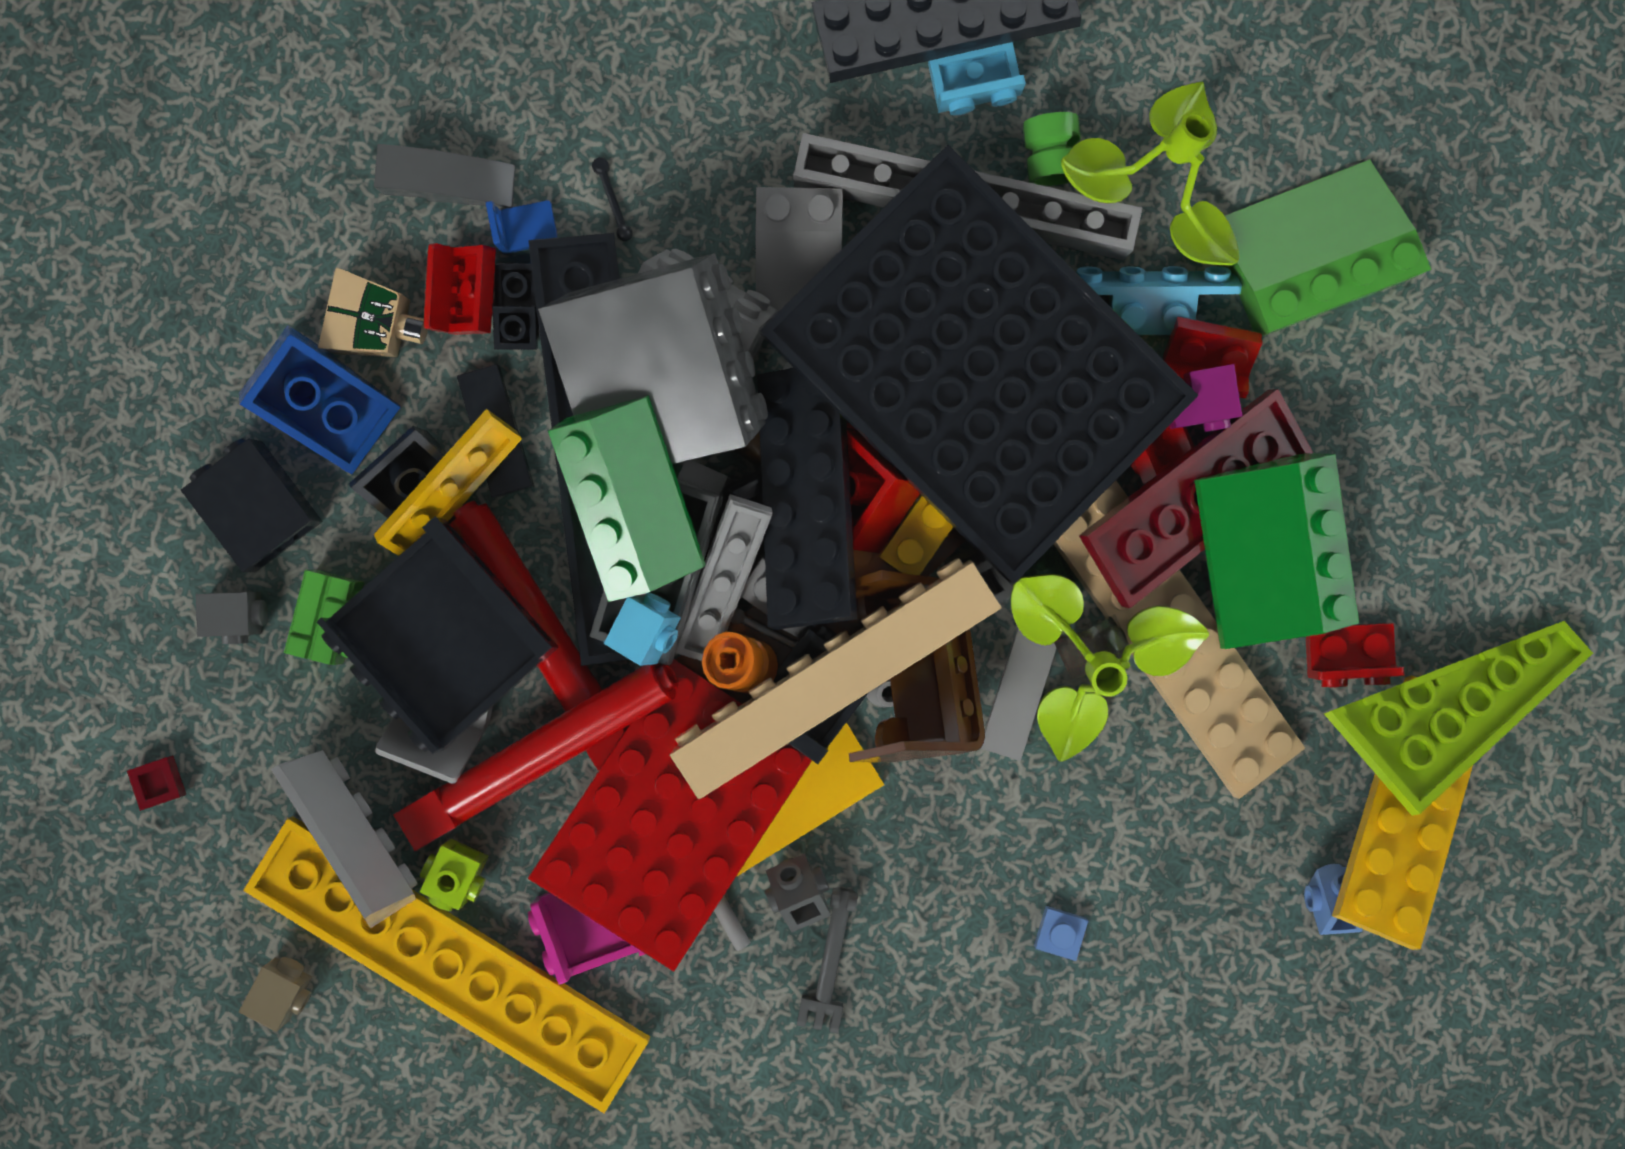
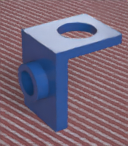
(516, 225)

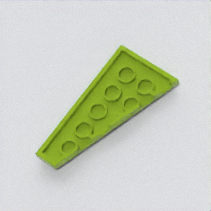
(1444, 721)

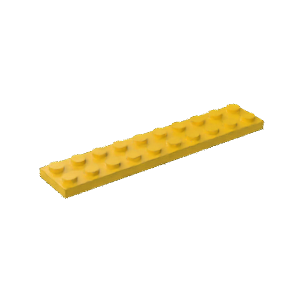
(456, 972)

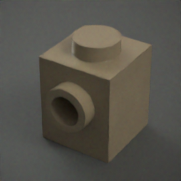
(277, 993)

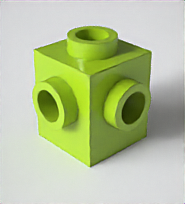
(453, 875)

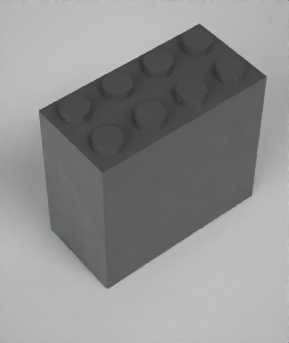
(666, 339)

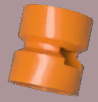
(738, 662)

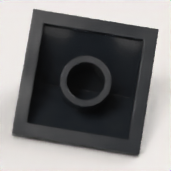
(398, 470)

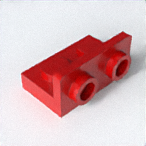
(1206, 345)
(1353, 653)

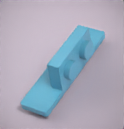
(1155, 298)

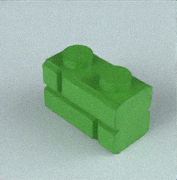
(318, 597)

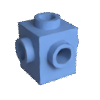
(1321, 899)

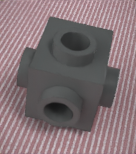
(797, 892)

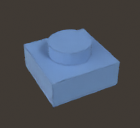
(1061, 933)

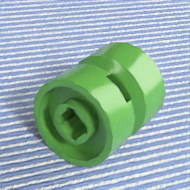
(1050, 139)

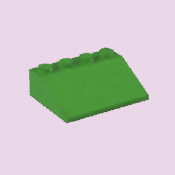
(1322, 248)

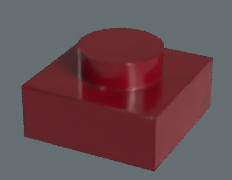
(156, 782)

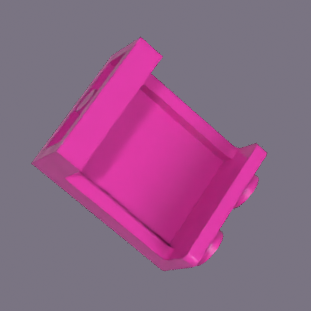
(572, 939)

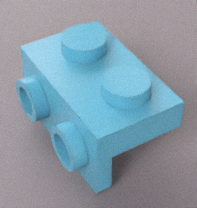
(976, 79)

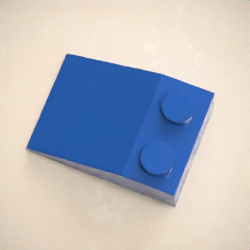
(318, 400)

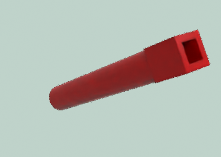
(563, 667)
(537, 753)

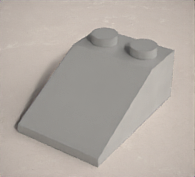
(794, 238)

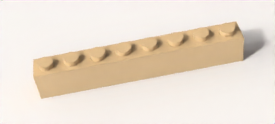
(834, 678)

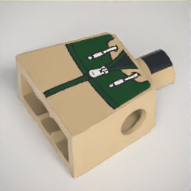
(367, 319)

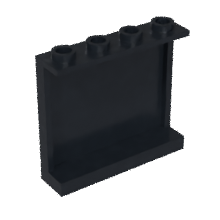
(437, 637)

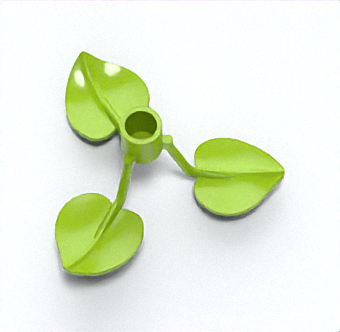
(1188, 127)
(1161, 645)

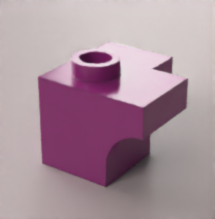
(1216, 401)

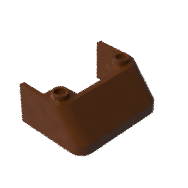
(932, 699)

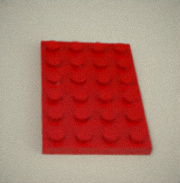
(643, 845)

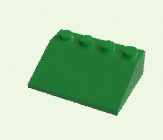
(1277, 550)

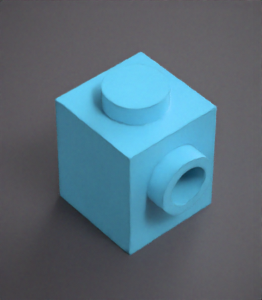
(644, 629)

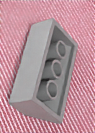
(346, 836)

